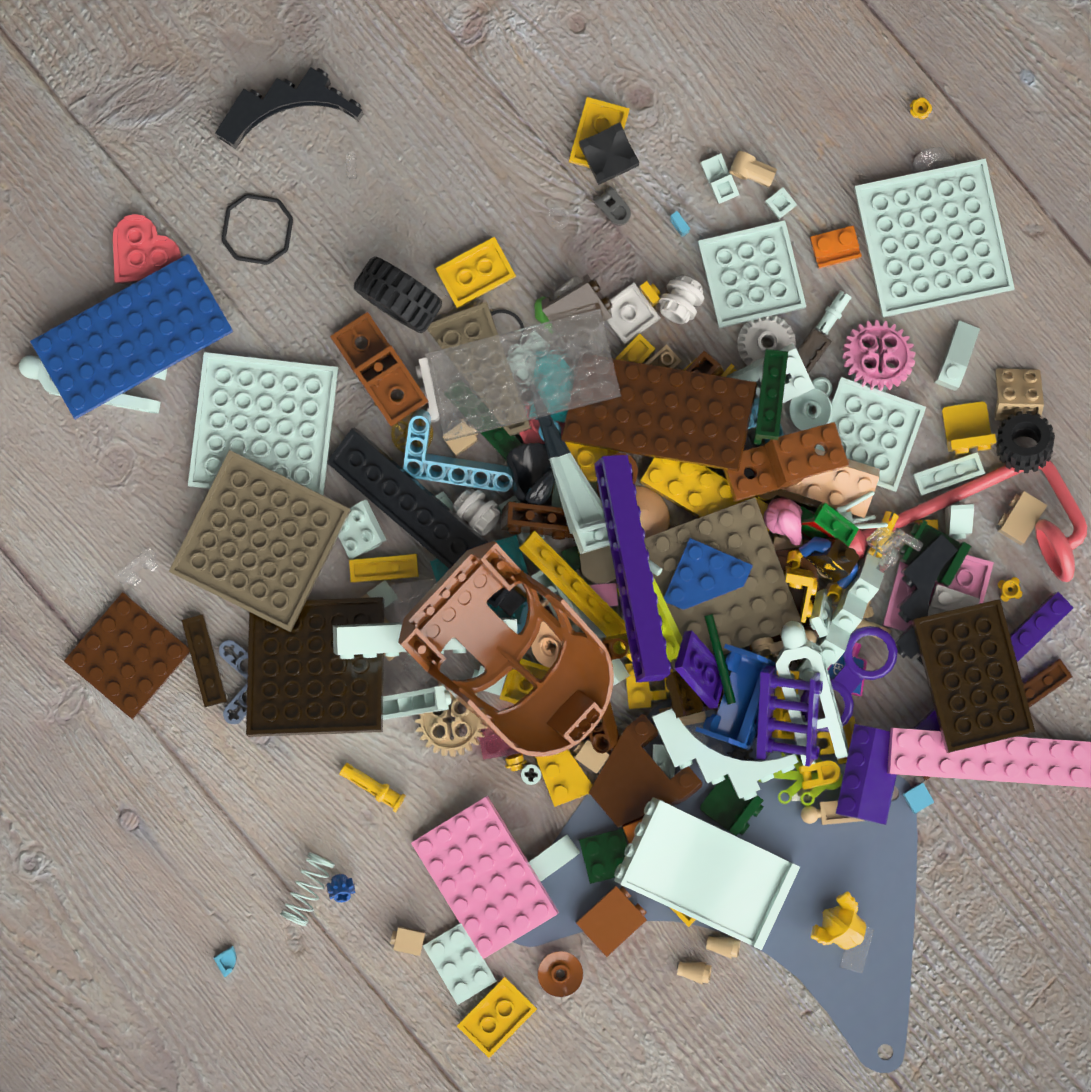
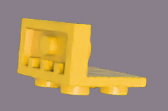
(797, 579)

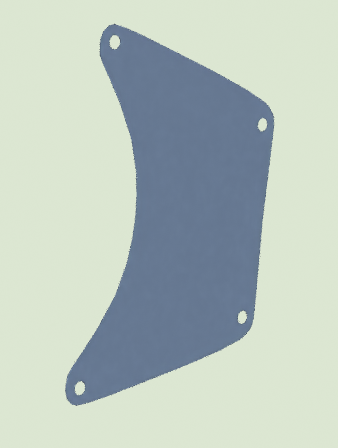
(858, 857)

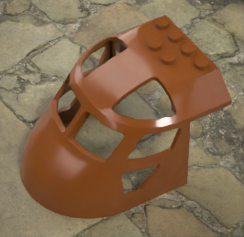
(562, 704)

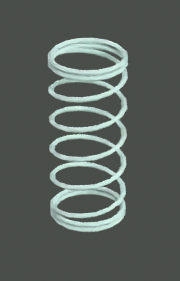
(316, 859)

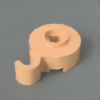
(543, 645)

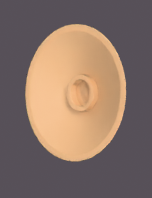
(654, 511)

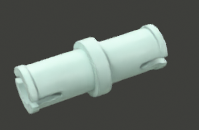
(833, 312)

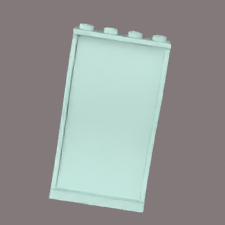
(706, 873)

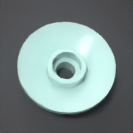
(801, 409)

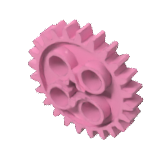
(898, 355)

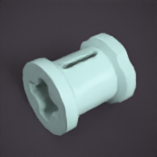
(535, 779)

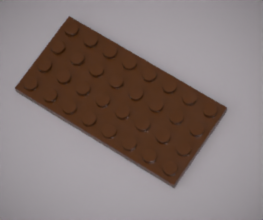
(668, 416)

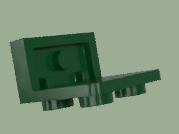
(729, 810)

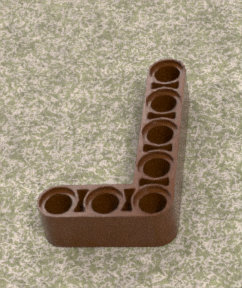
(608, 726)

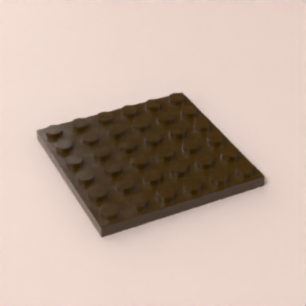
(300, 682)

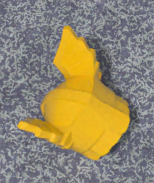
(841, 924)

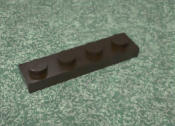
(204, 660)

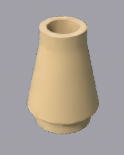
(725, 946)
(695, 971)

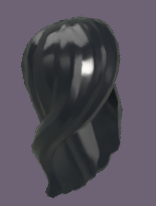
(531, 473)

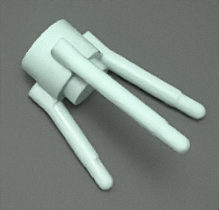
(848, 515)

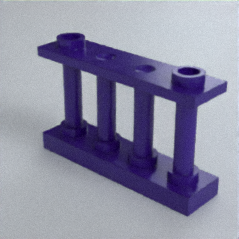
(767, 723)

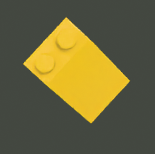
(517, 686)

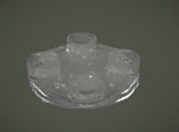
(933, 159)

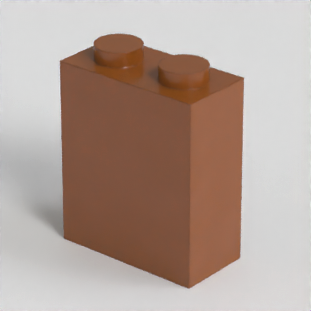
(612, 920)

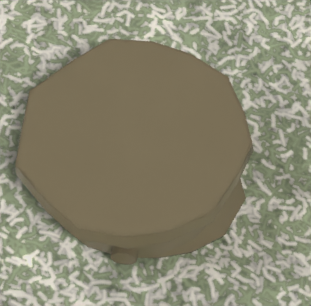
(598, 566)

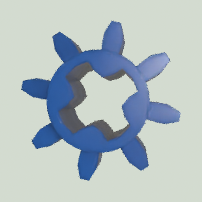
(340, 888)

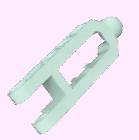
(33, 368)
(797, 647)

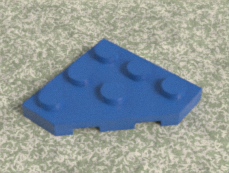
(705, 575)

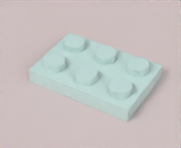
(459, 963)

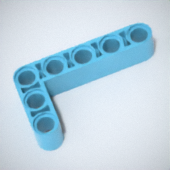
(448, 464)

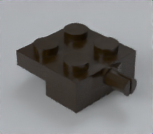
(683, 697)

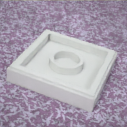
(631, 314)

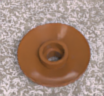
(569, 982)

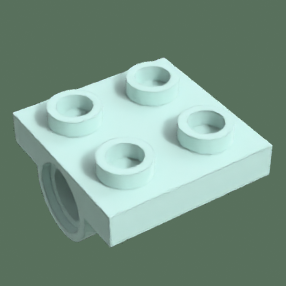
(361, 531)

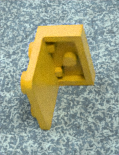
(967, 427)

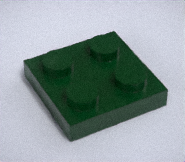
(603, 854)

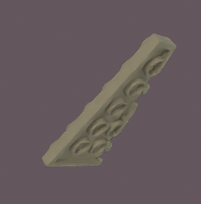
(467, 327)

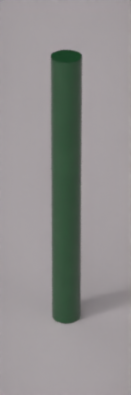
(720, 660)

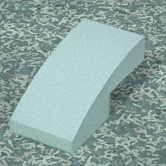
(719, 178)

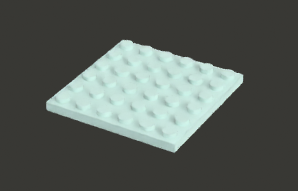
(935, 242)
(265, 413)

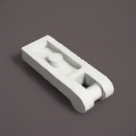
(423, 372)

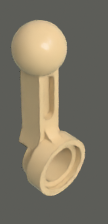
(766, 646)

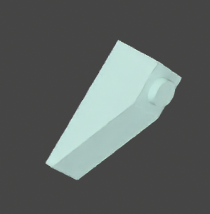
(957, 356)

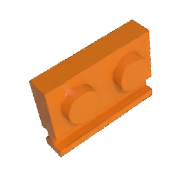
(835, 247)

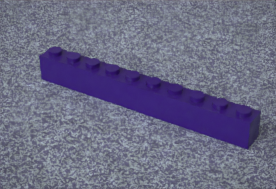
(632, 568)
(1022, 639)

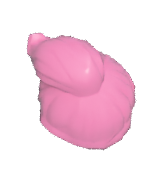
(784, 518)

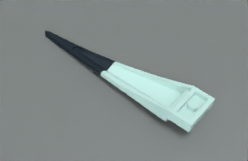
(578, 498)

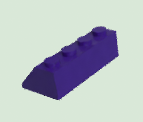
(866, 784)

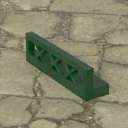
(771, 395)

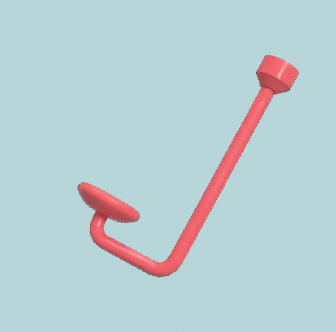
(1051, 540)

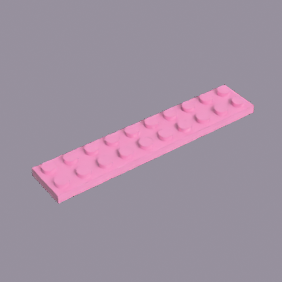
(1006, 760)

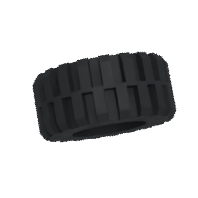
(398, 294)

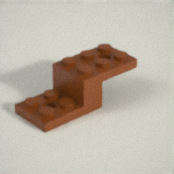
(379, 369)
(787, 461)

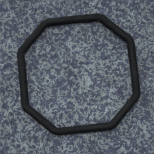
(252, 260)

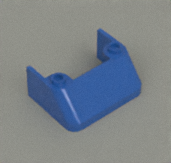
(739, 721)

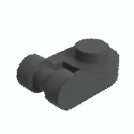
(619, 212)

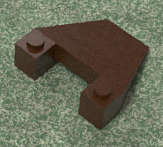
(634, 778)

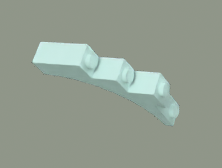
(848, 613)
(416, 702)
(743, 774)

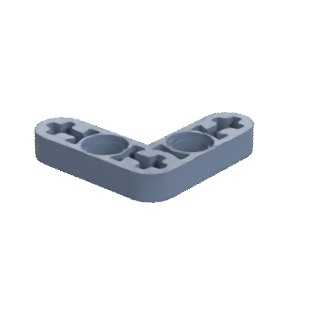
(229, 659)

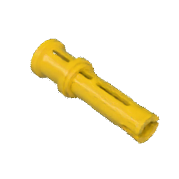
(382, 792)

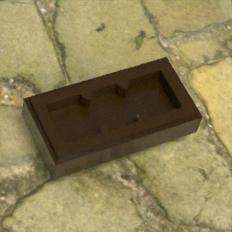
(813, 348)

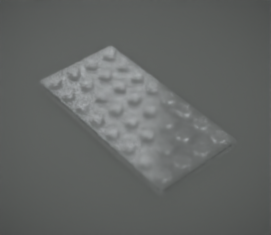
(523, 375)

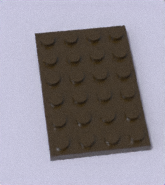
(973, 676)

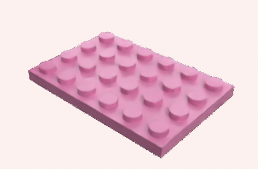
(485, 877)

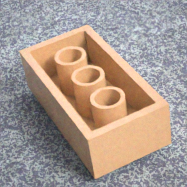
(840, 486)

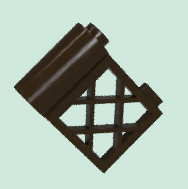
(808, 503)

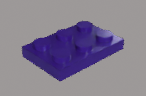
(699, 669)

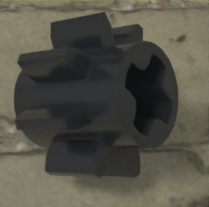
(733, 754)

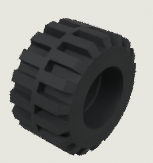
(1025, 426)

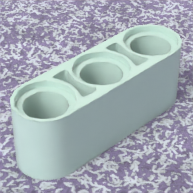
(554, 857)

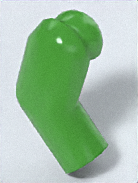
(539, 314)

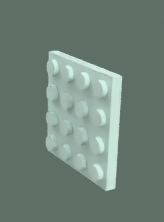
(751, 274)
(875, 428)

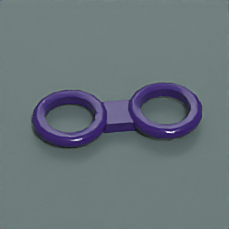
(852, 675)

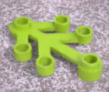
(794, 788)

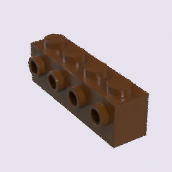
(538, 518)

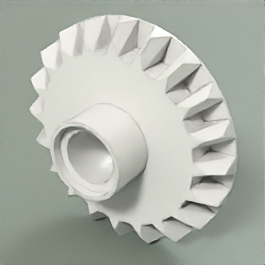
(753, 331)

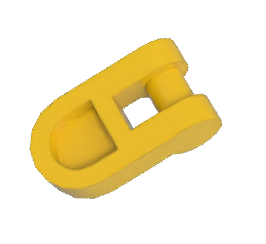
(828, 773)

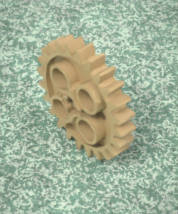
(431, 722)

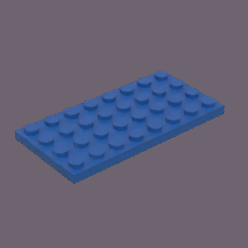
(131, 336)

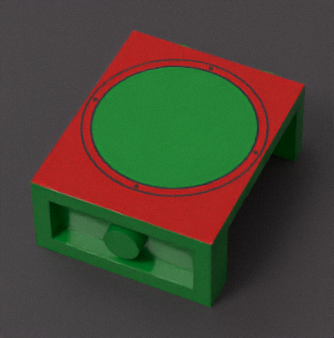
(827, 524)

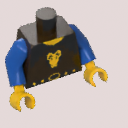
(832, 559)

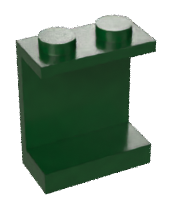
(926, 534)

